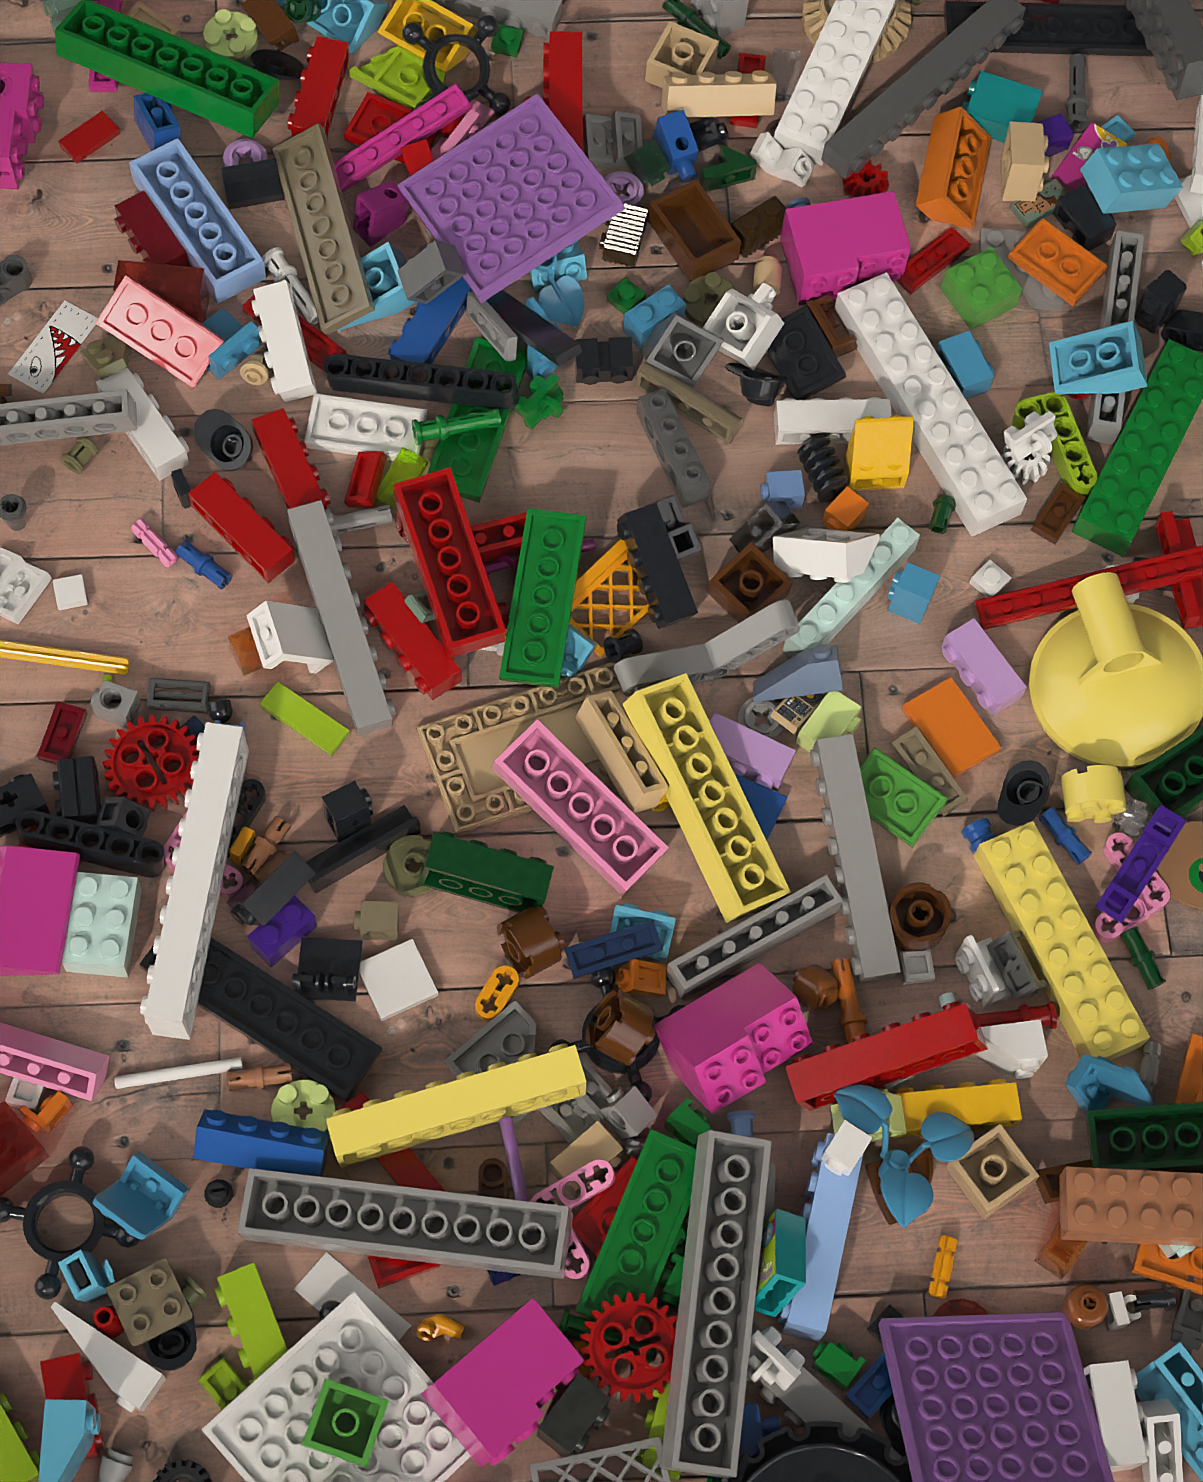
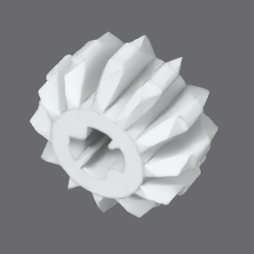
(1030, 468)

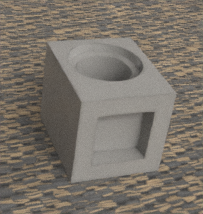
(124, 711)
(628, 1111)

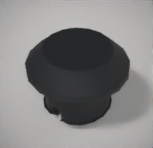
(218, 1193)

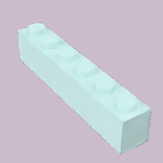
(847, 598)

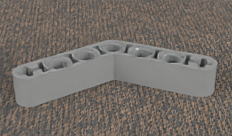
(716, 656)

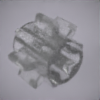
(1134, 818)

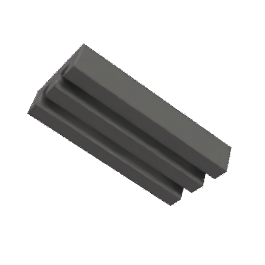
(176, 705)

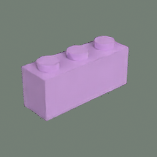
(983, 667)
(752, 752)

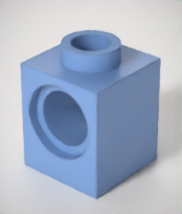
(785, 487)

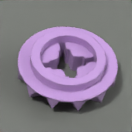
(242, 149)
(622, 180)

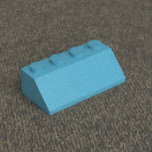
(348, 19)

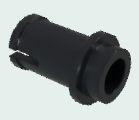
(1155, 1298)

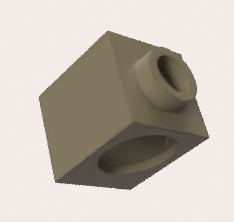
(378, 920)

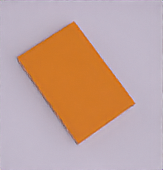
(1057, 262)
(951, 727)

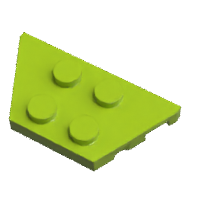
(396, 76)

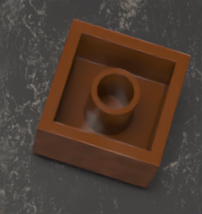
(748, 584)

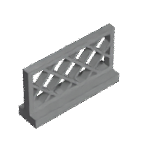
(603, 1454)

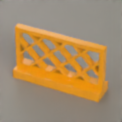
(593, 580)

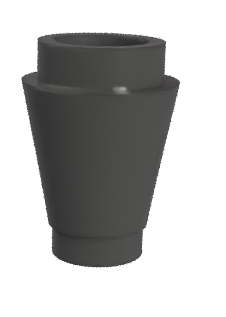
(13, 511)

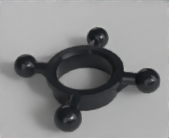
(487, 27)
(604, 980)
(80, 1160)

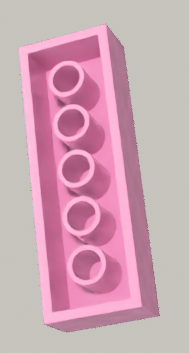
(579, 807)

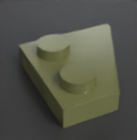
(106, 356)

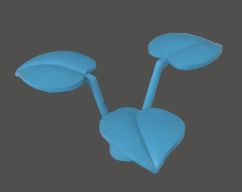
(562, 298)
(904, 1192)

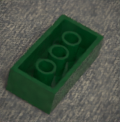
(1172, 778)
(484, 873)
(1147, 1138)

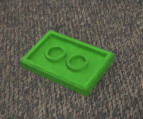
(899, 798)

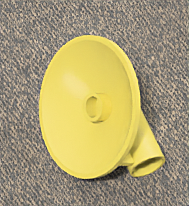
(1116, 679)

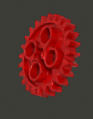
(128, 776)
(622, 1319)

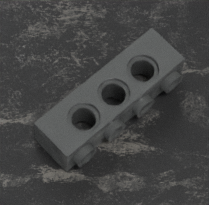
(673, 447)

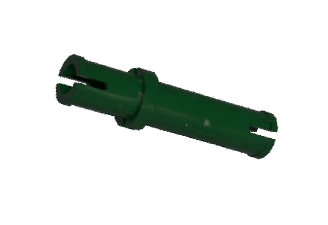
(687, 18)

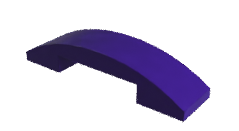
(1141, 864)

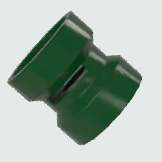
(302, 10)

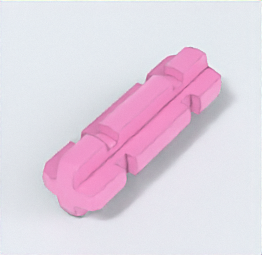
(154, 543)

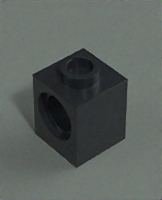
(123, 816)

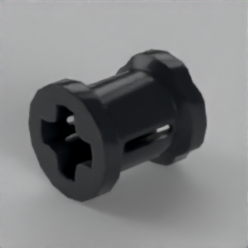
(627, 643)

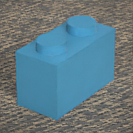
(645, 316)
(966, 364)
(912, 592)

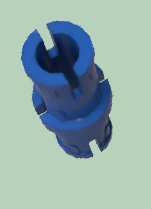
(204, 564)
(1065, 835)

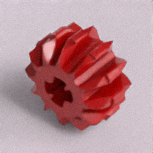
(867, 182)

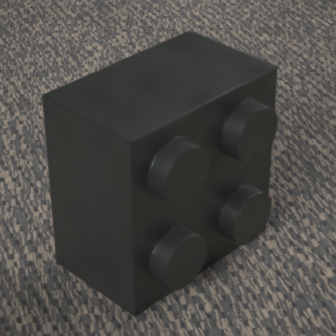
(573, 1417)

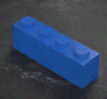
(431, 326)
(260, 1144)

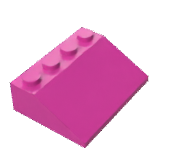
(34, 909)

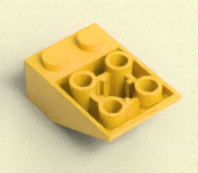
(879, 452)

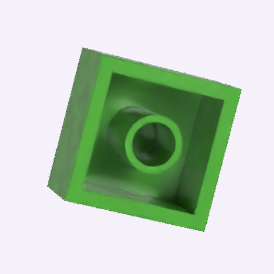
(981, 288)
(345, 1423)

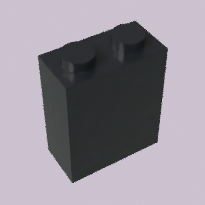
(270, 888)

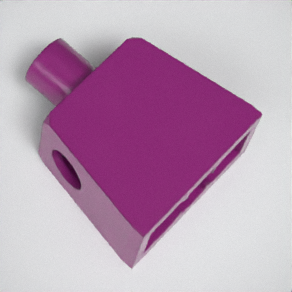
(379, 212)

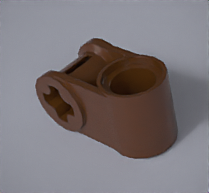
(492, 1189)

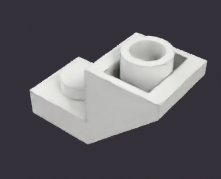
(787, 164)

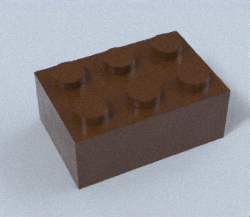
(694, 230)

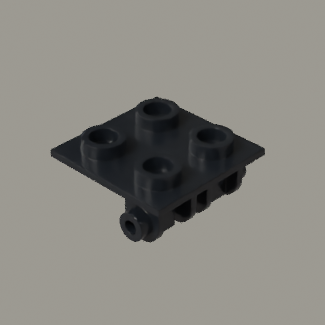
(328, 969)

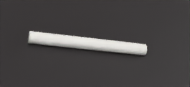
(178, 1073)

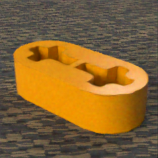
(490, 990)

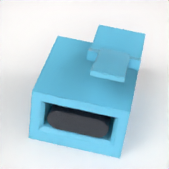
(86, 1276)

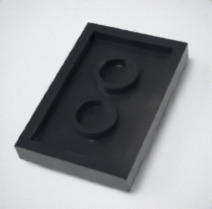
(804, 356)

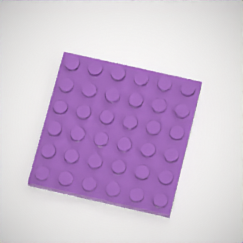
(511, 197)
(993, 1399)

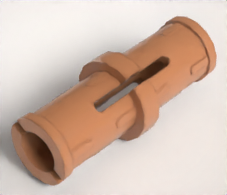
(265, 845)
(259, 1077)

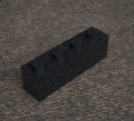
(656, 566)

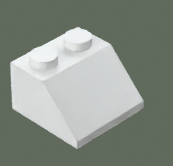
(1015, 1048)

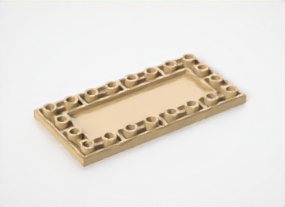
(468, 743)

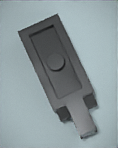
(1188, 1320)

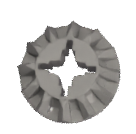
(751, 708)

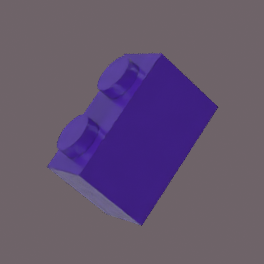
(282, 931)

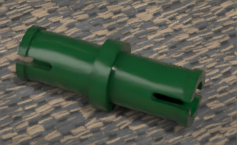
(1143, 958)

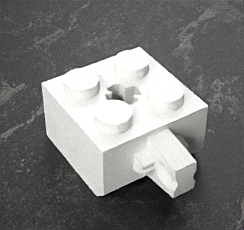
(745, 324)

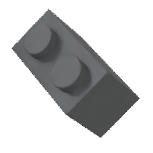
(431, 272)

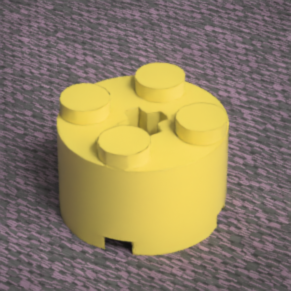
(1093, 793)

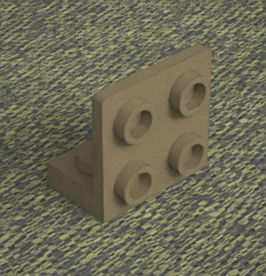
(149, 1302)

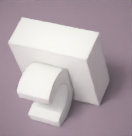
(1117, 1314)

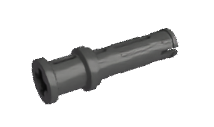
(1077, 102)

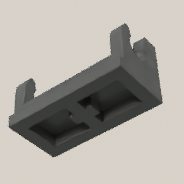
(1015, 966)

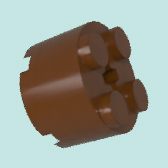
(926, 903)
(531, 941)
(621, 1027)

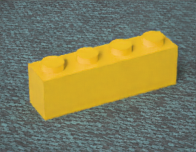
(976, 1106)

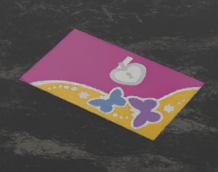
(1094, 137)

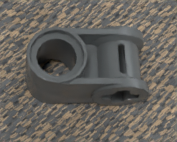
(13, 284)

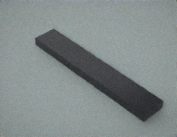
(535, 329)

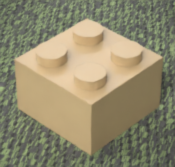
(680, 51)
(1023, 161)
(992, 1172)

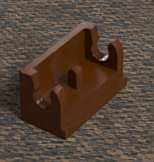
(271, 22)
(832, 326)

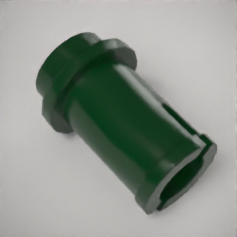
(943, 507)

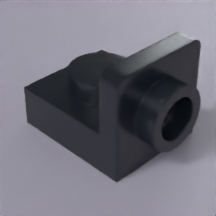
(709, 133)

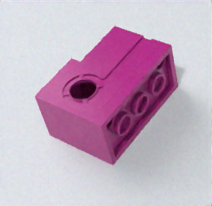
(18, 119)
(843, 244)
(733, 1037)
(502, 1383)

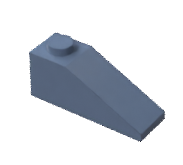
(807, 673)

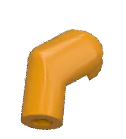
(438, 1325)

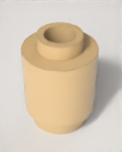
(769, 272)

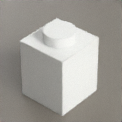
(845, 1149)

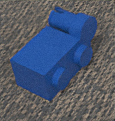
(155, 120)

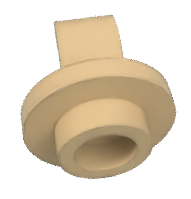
(254, 371)

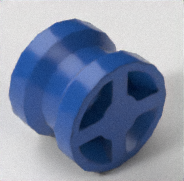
(978, 833)

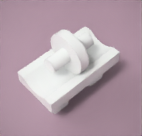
(1034, 437)
(770, 1362)

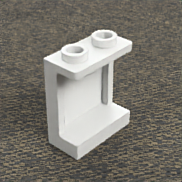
(289, 634)

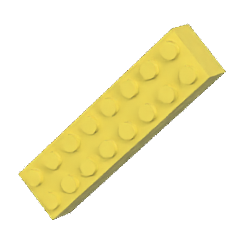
(707, 798)
(1060, 944)
(456, 1105)

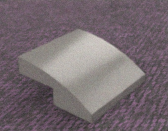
(611, 138)
(579, 1114)

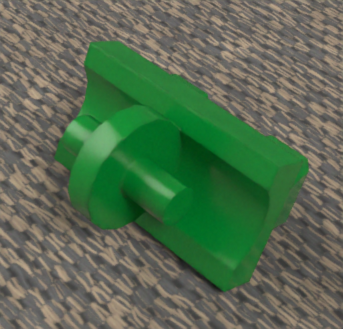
(543, 402)

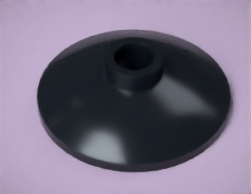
(277, 64)

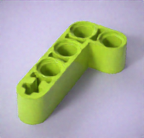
(1077, 474)

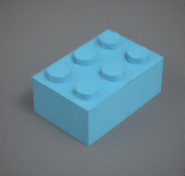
(1131, 178)

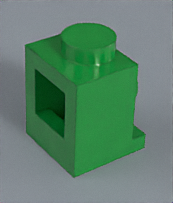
(687, 1124)
(672, 1282)
(836, 1363)

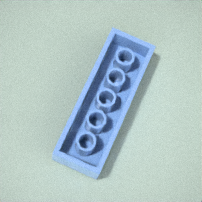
(198, 220)
(826, 1230)

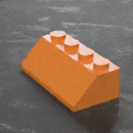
(953, 169)

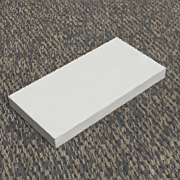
(361, 426)

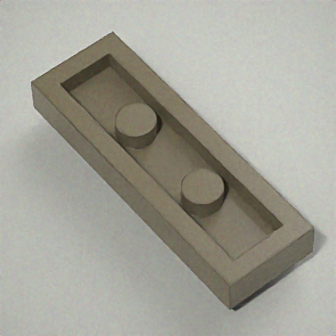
(926, 765)

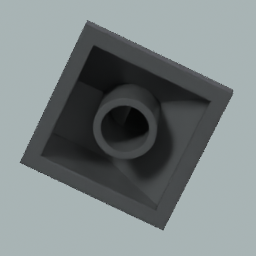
(681, 348)

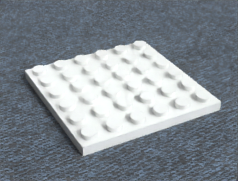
(350, 1346)

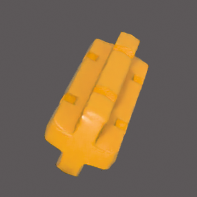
(942, 1267)

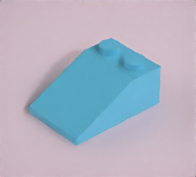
(384, 283)
(1099, 361)
(66, 1438)

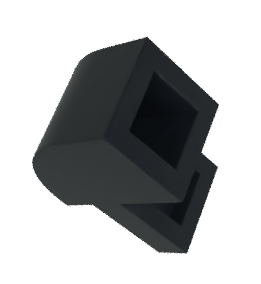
(680, 532)

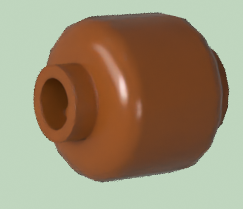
(815, 987)
(1078, 1314)

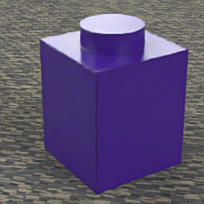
(1058, 134)

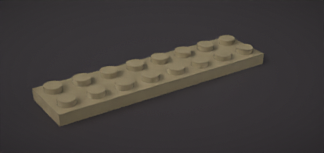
(323, 229)

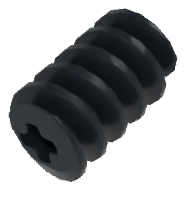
(822, 469)

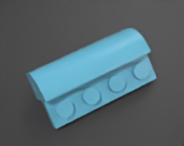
(1180, 1381)

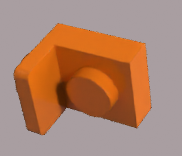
(642, 978)
(51, 1113)

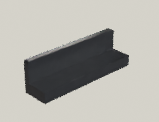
(361, 848)

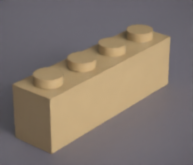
(719, 94)
(621, 752)

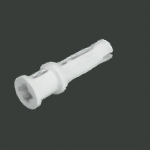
(289, 273)

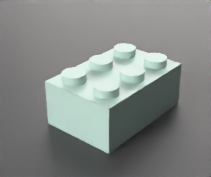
(102, 924)

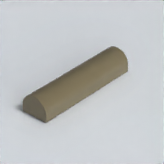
(690, 402)

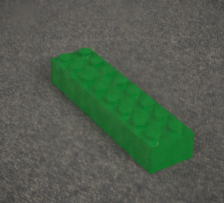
(167, 67)
(1143, 450)

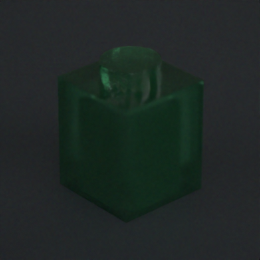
(648, 163)

